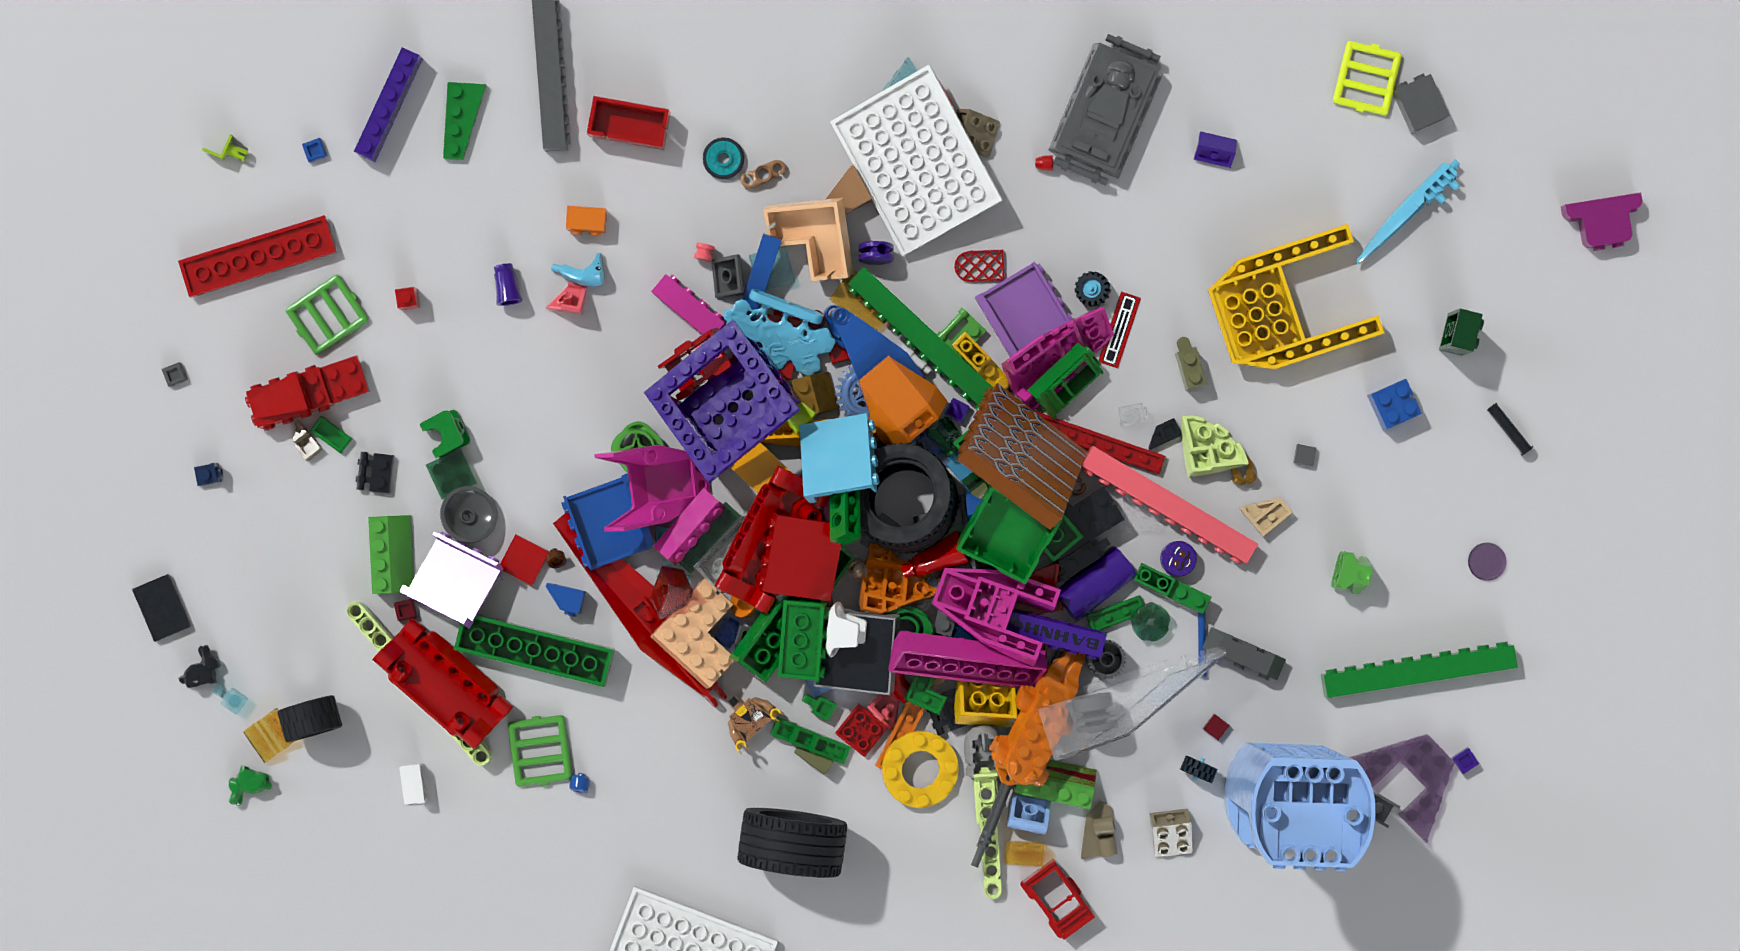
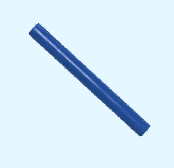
(1201, 634)

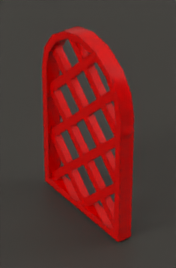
(975, 265)

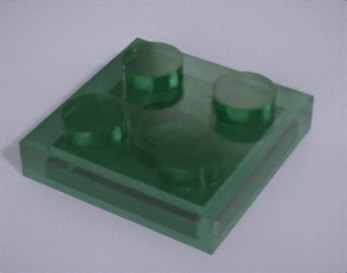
(451, 473)

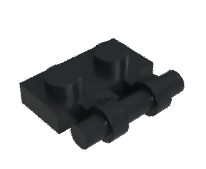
(380, 475)
(949, 713)

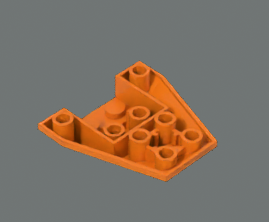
(900, 401)

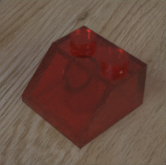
(670, 591)

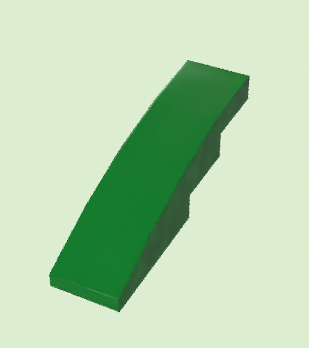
(810, 740)

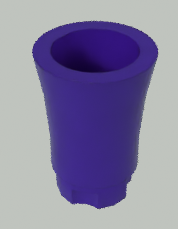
(506, 285)

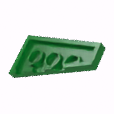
(461, 113)

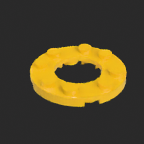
(900, 750)

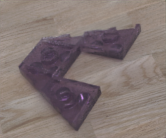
(1426, 763)

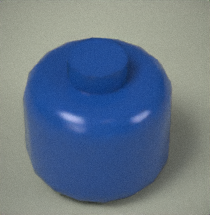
(579, 783)

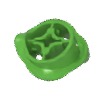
(637, 428)

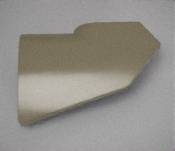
(1099, 833)

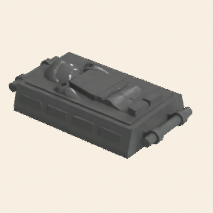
(1106, 109)

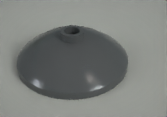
(474, 504)

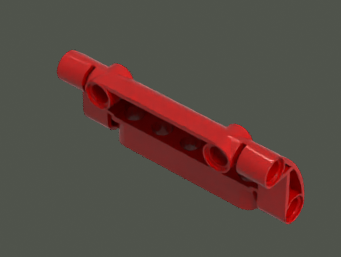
(743, 559)

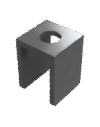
(1387, 807)

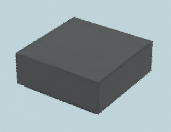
(174, 374)
(1304, 455)

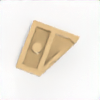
(1266, 514)

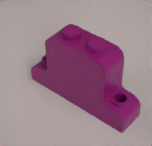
(1604, 220)

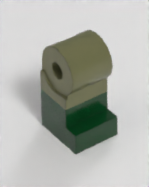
(975, 485)

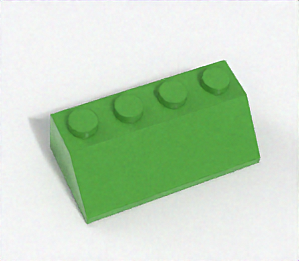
(390, 553)

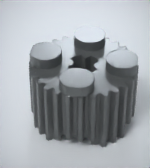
(1115, 665)

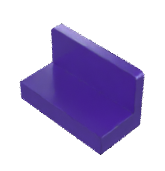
(1215, 149)

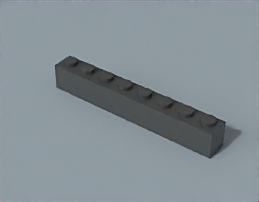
(549, 73)

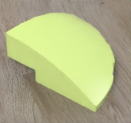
(1209, 447)

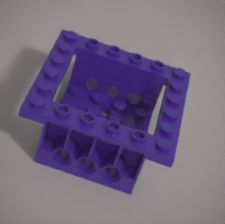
(693, 421)

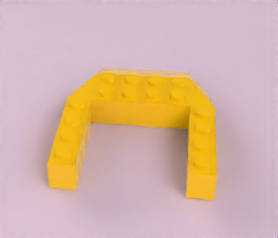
(1260, 314)

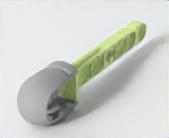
(984, 780)

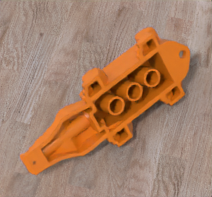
(1026, 748)

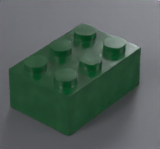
(1461, 332)

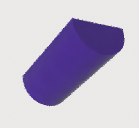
(1095, 583)

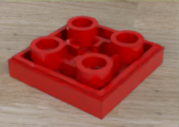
(861, 730)

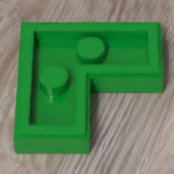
(921, 695)

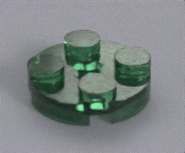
(1141, 617)

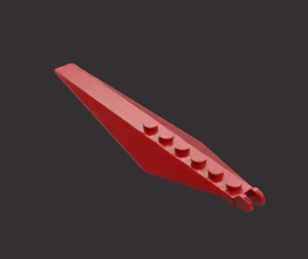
(630, 600)

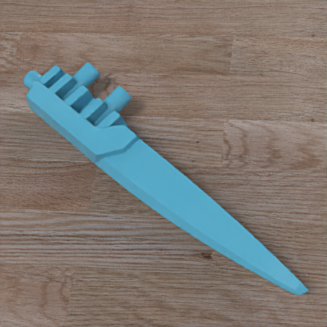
(1426, 192)

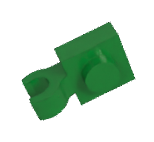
(821, 707)

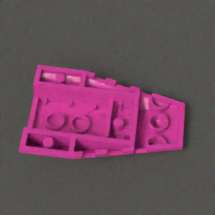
(1046, 350)

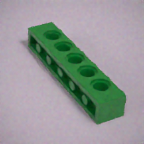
(845, 517)

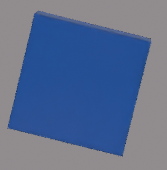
(314, 150)

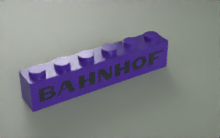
(388, 104)
(1058, 633)

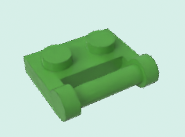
(972, 328)

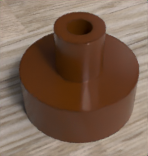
(556, 558)

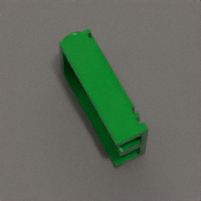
(1044, 387)

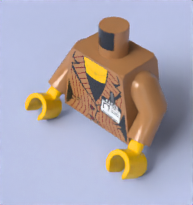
(749, 719)

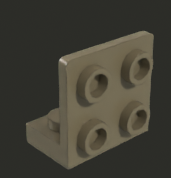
(980, 130)
(1171, 832)

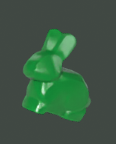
(247, 781)

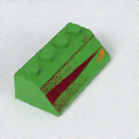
(1065, 784)

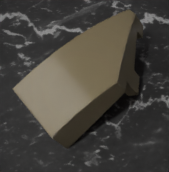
(305, 442)

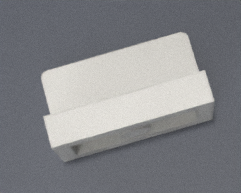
(413, 784)

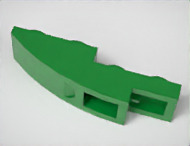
(1172, 588)

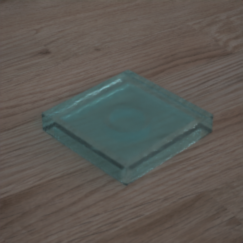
(782, 270)

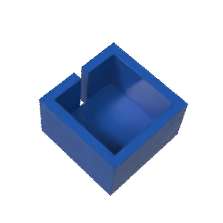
(1394, 404)

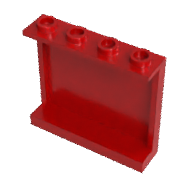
(799, 558)

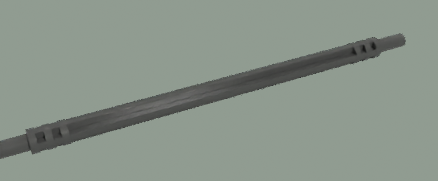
(995, 812)

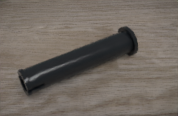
(1509, 428)

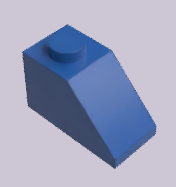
(567, 598)

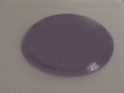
(1487, 561)

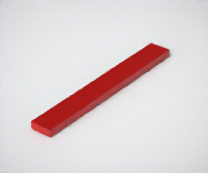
(1113, 447)

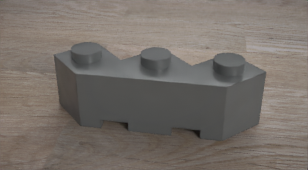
(1246, 654)

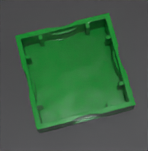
(1005, 536)

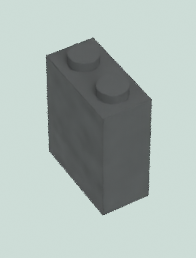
(1420, 103)

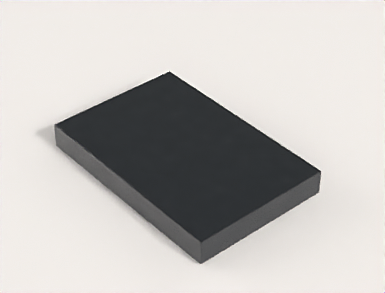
(161, 607)

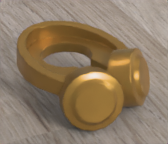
(1250, 475)

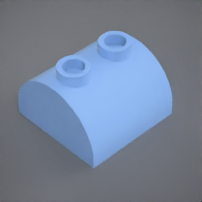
(1028, 814)

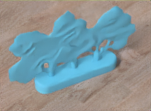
(781, 339)

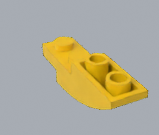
(980, 361)

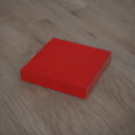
(524, 559)

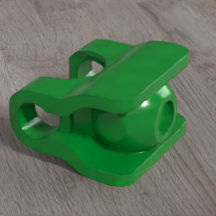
(451, 429)

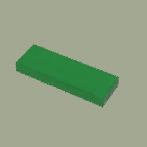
(1114, 614)

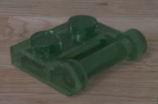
(945, 442)

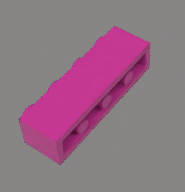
(686, 306)
(689, 526)

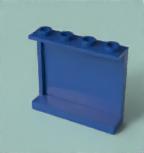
(596, 509)

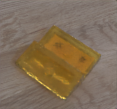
(267, 736)

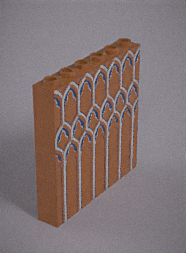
(1022, 456)

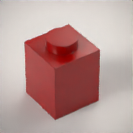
(407, 298)

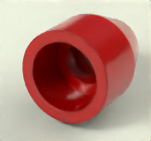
(1044, 163)

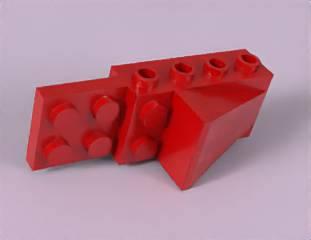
(305, 392)

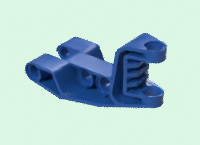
(863, 343)

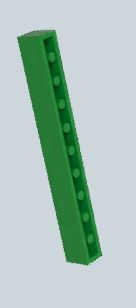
(919, 336)
(1417, 671)

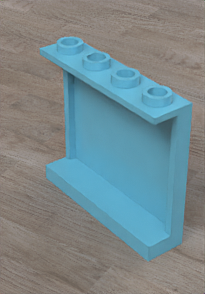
(838, 456)

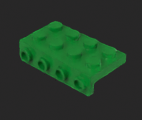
(803, 640)

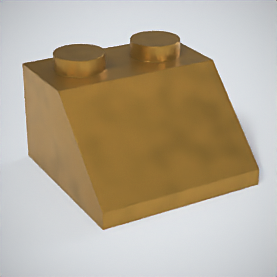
(816, 392)

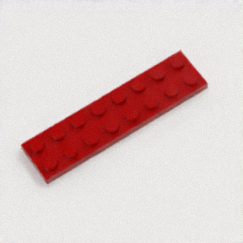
(257, 256)

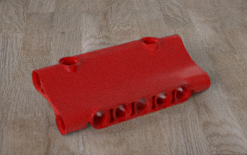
(443, 683)

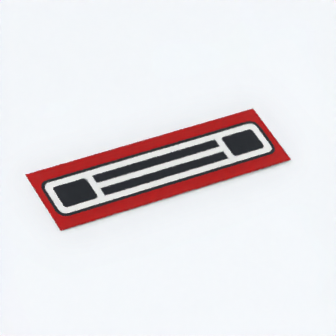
(1121, 326)

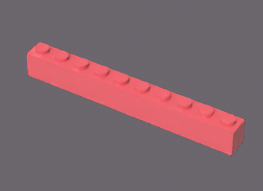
(1169, 505)

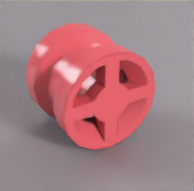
(704, 252)

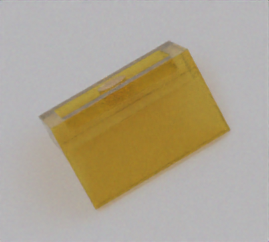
(1024, 853)

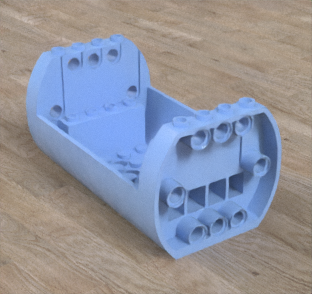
(1300, 802)

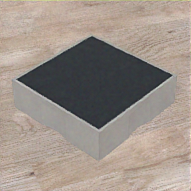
(866, 665)

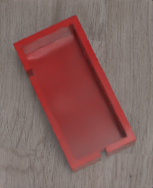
(628, 122)

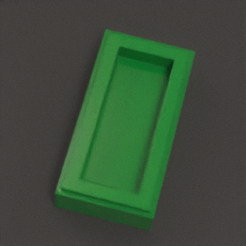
(331, 434)

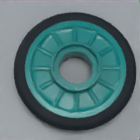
(728, 169)

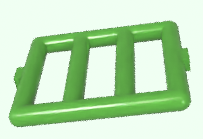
(306, 301)
(516, 744)

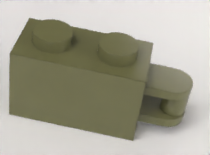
(1189, 364)

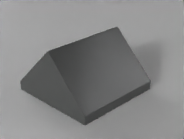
(728, 276)

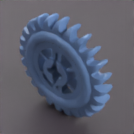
(846, 394)

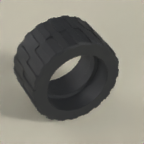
(309, 718)

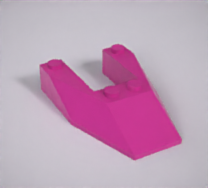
(983, 605)

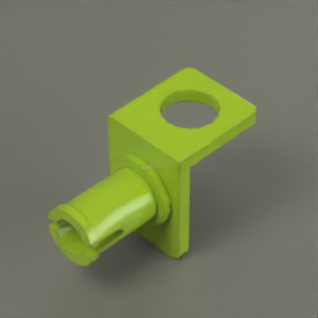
(229, 149)

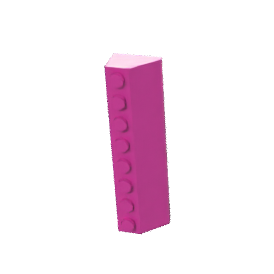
(961, 661)

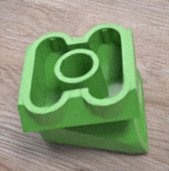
(1351, 573)

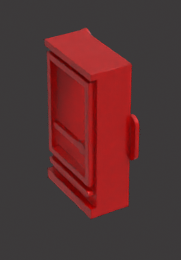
(686, 348)
(1072, 921)

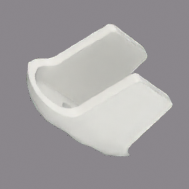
(843, 630)

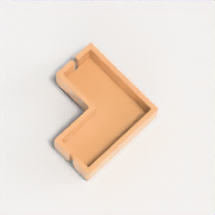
(820, 227)
(687, 638)

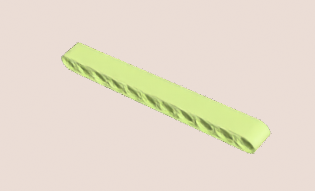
(372, 636)

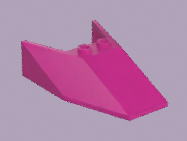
(660, 484)

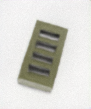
(817, 761)

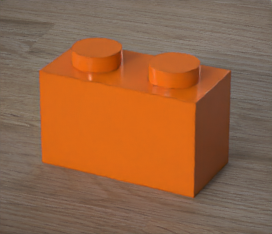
(586, 219)

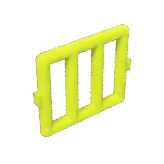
(1347, 63)

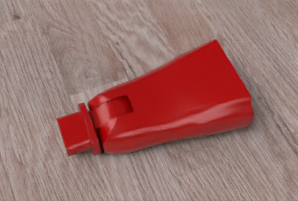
(936, 558)

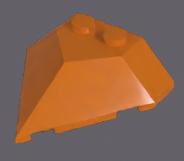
(885, 585)

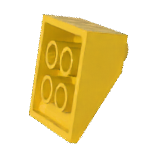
(984, 704)

